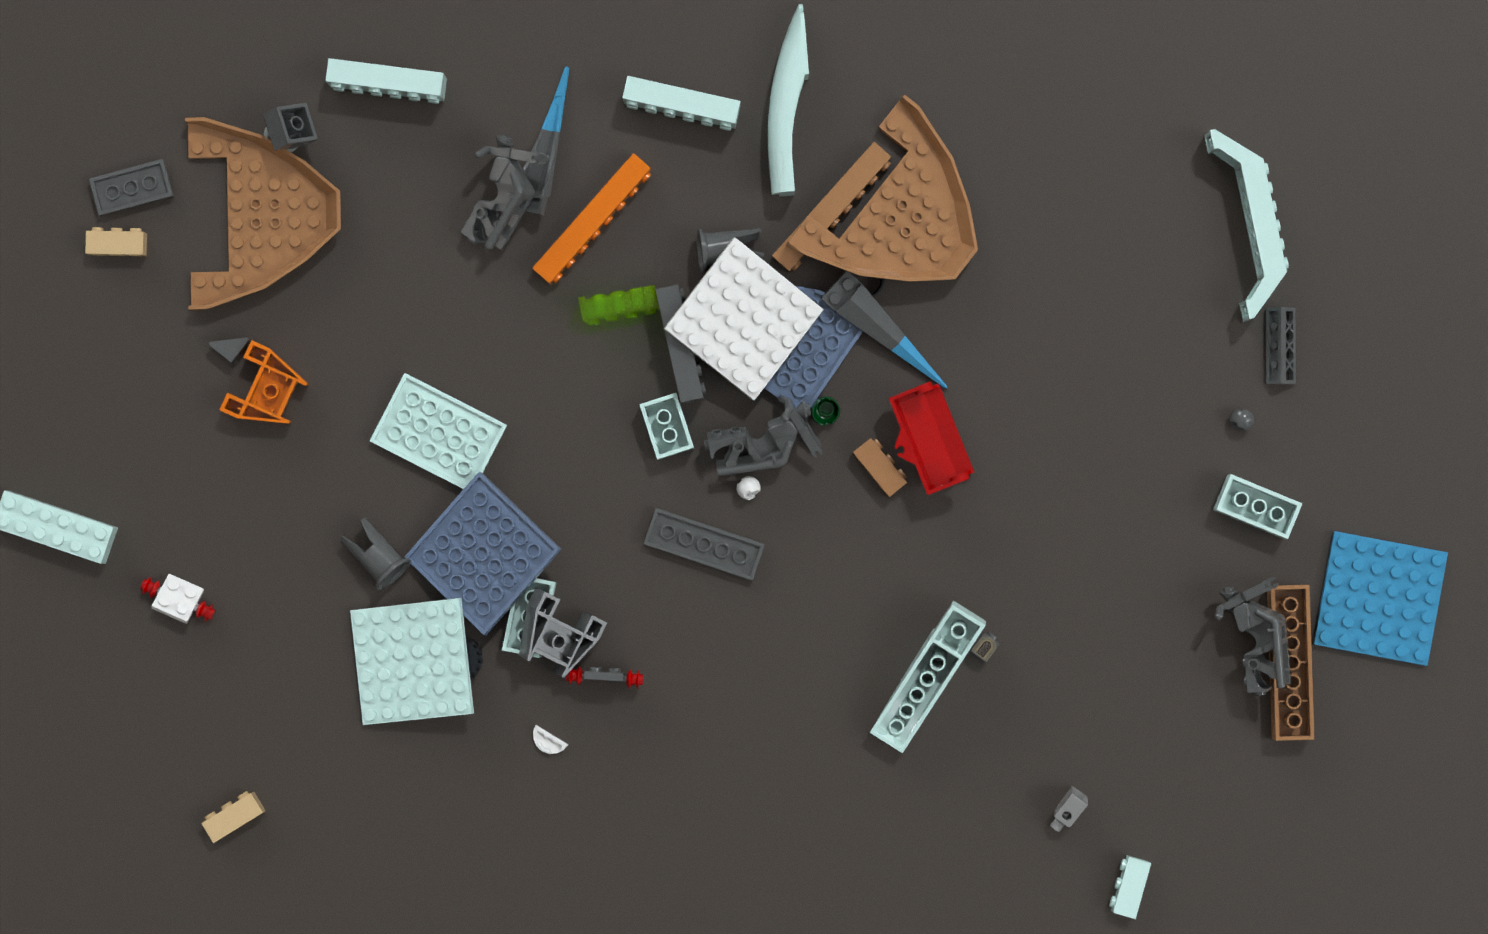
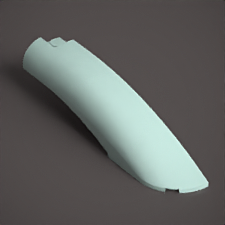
(785, 92)

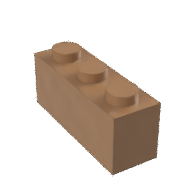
(880, 467)

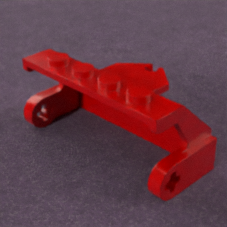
(930, 437)

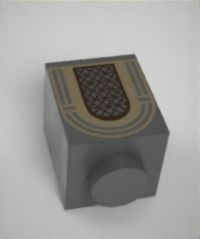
(985, 646)

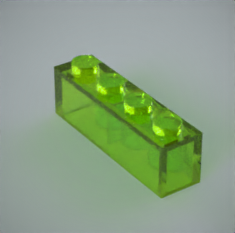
(619, 304)

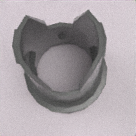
(713, 244)
(380, 559)

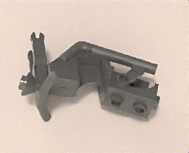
(513, 195)
(768, 451)
(1268, 630)

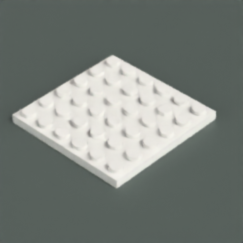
(743, 318)

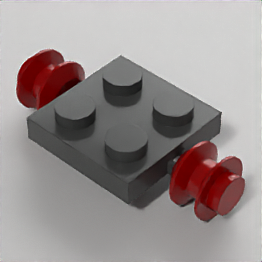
(612, 674)

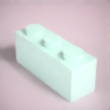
(1130, 886)

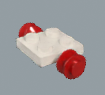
(177, 598)

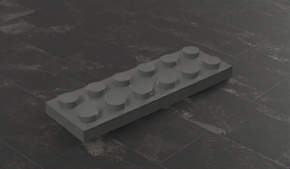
(704, 544)

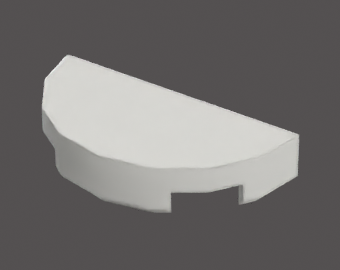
(547, 742)

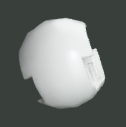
(748, 487)

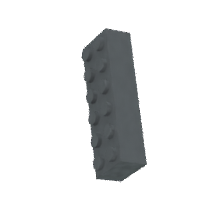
(682, 359)

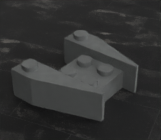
(554, 638)

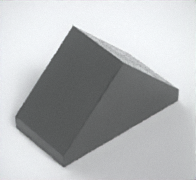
(231, 348)

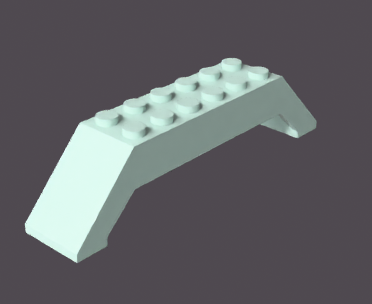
(1259, 217)

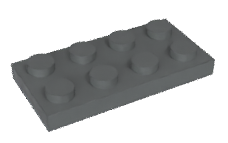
(131, 187)

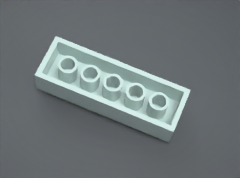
(386, 80)
(681, 102)
(56, 527)

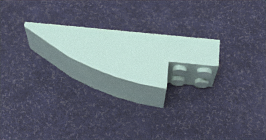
(928, 676)

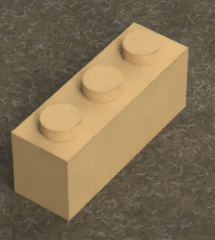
(116, 242)
(233, 816)

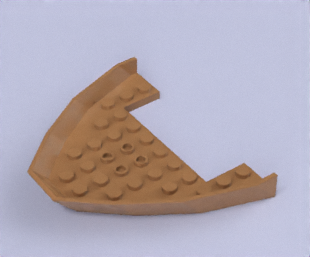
(275, 211)
(915, 221)

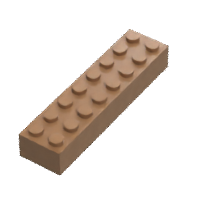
(1293, 705)

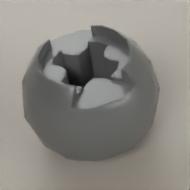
(1242, 419)

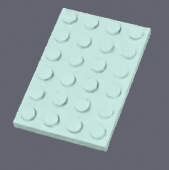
(437, 432)

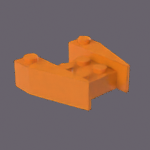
(269, 390)

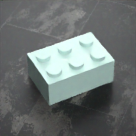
(666, 426)

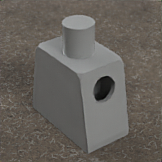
(1073, 802)

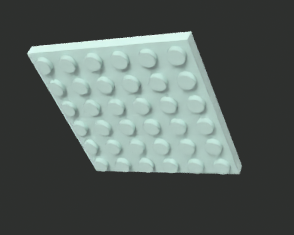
(412, 661)

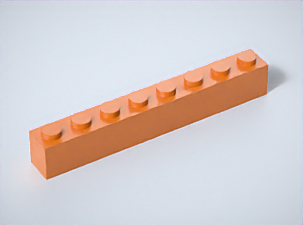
(592, 218)

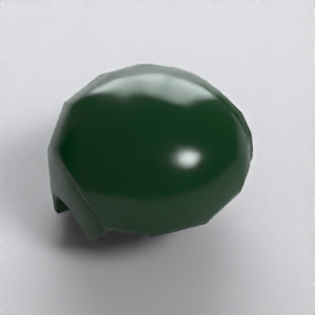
(825, 410)

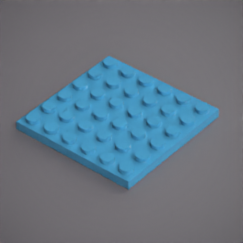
(1380, 598)

